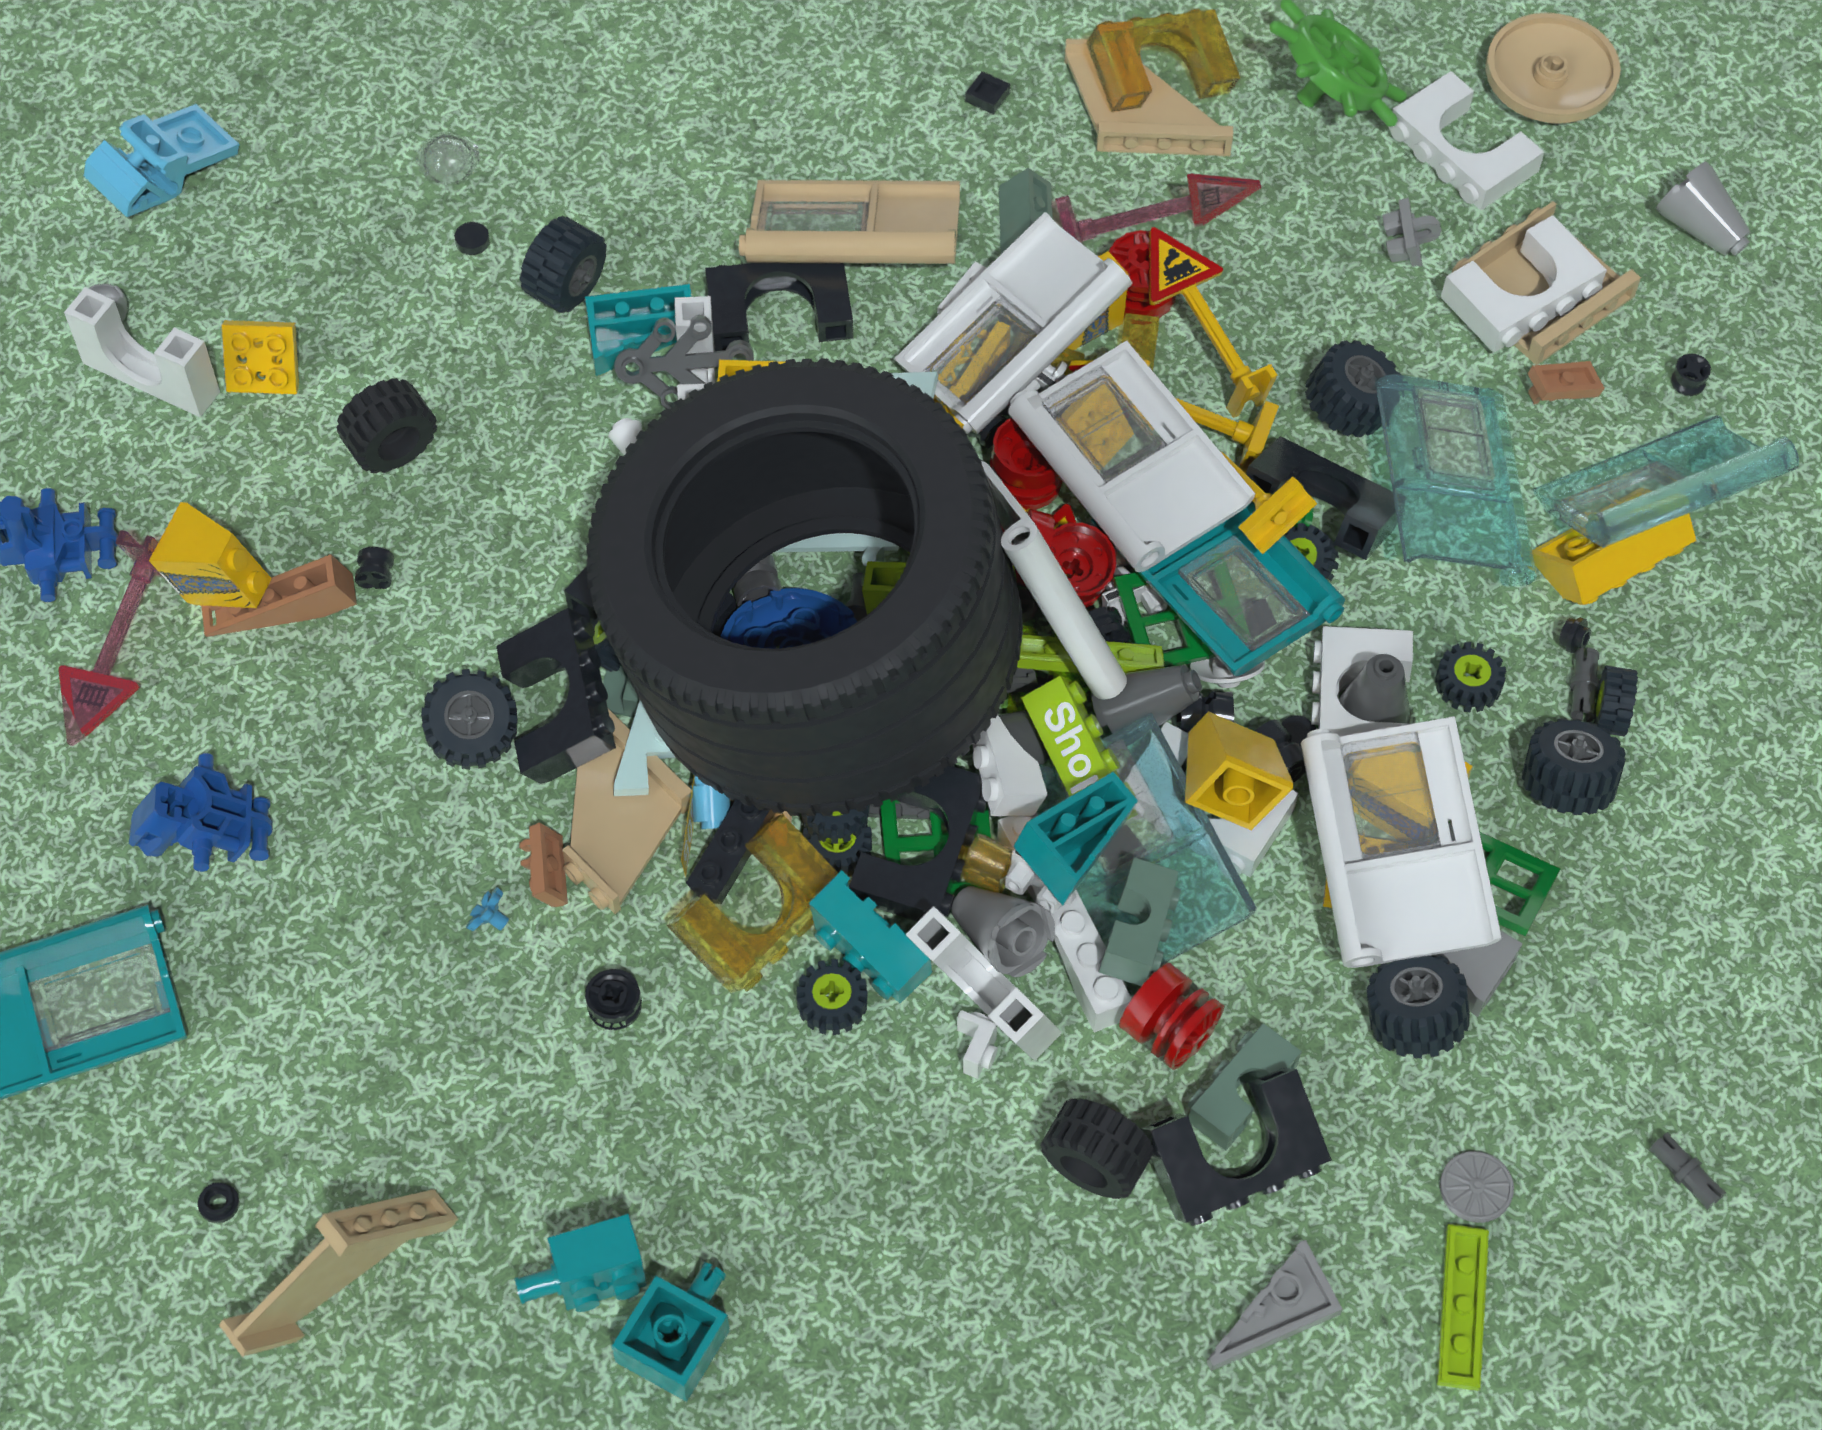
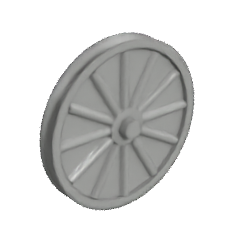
(1476, 1186)

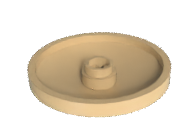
(1552, 68)

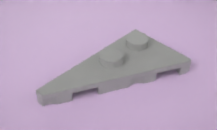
(1288, 1305)

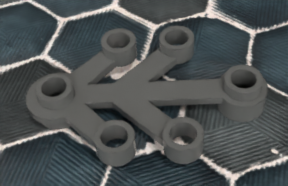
(676, 360)

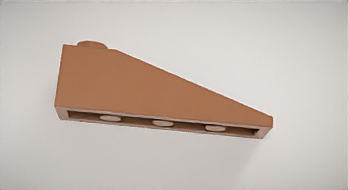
(291, 597)

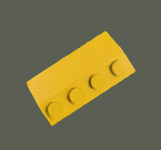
(1585, 570)

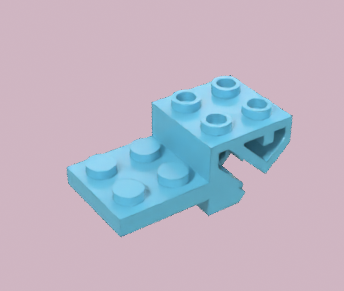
(161, 158)

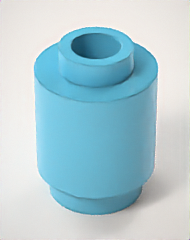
(708, 805)

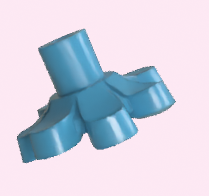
(488, 912)

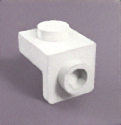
(981, 1050)

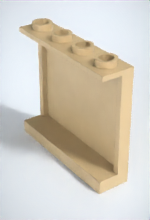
(1518, 276)

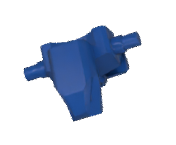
(54, 541)
(202, 816)

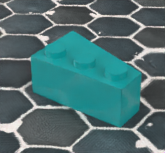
(627, 319)
(1073, 834)
(868, 940)

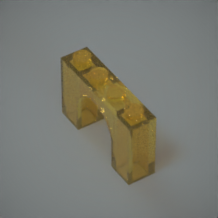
(1190, 35)
(739, 956)

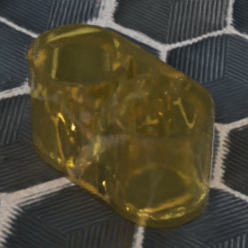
(987, 864)

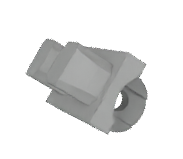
(1405, 222)

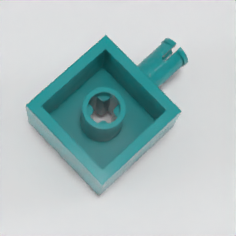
(589, 1266)
(672, 1312)

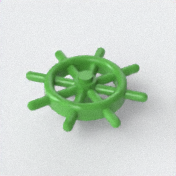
(1336, 64)

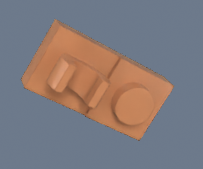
(1564, 381)
(546, 865)

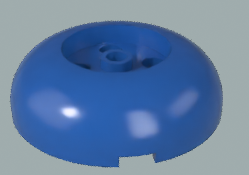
(787, 619)

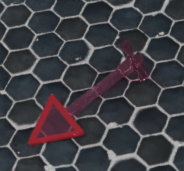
(1206, 199)
(93, 694)

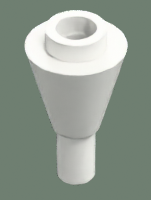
(624, 433)

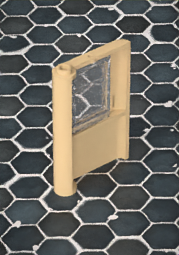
(853, 222)

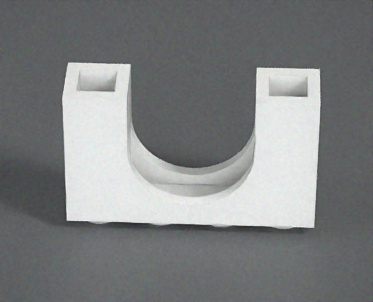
(1477, 176)
(685, 310)
(1504, 317)
(175, 372)
(1341, 658)
(1242, 845)
(984, 984)

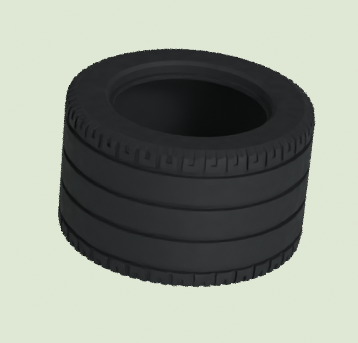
(777, 463)

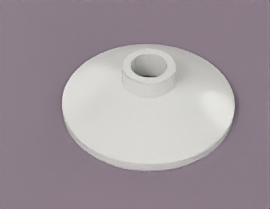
(1216, 672)

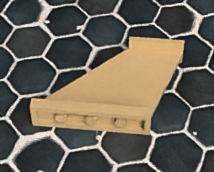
(1161, 126)
(619, 834)
(351, 1246)

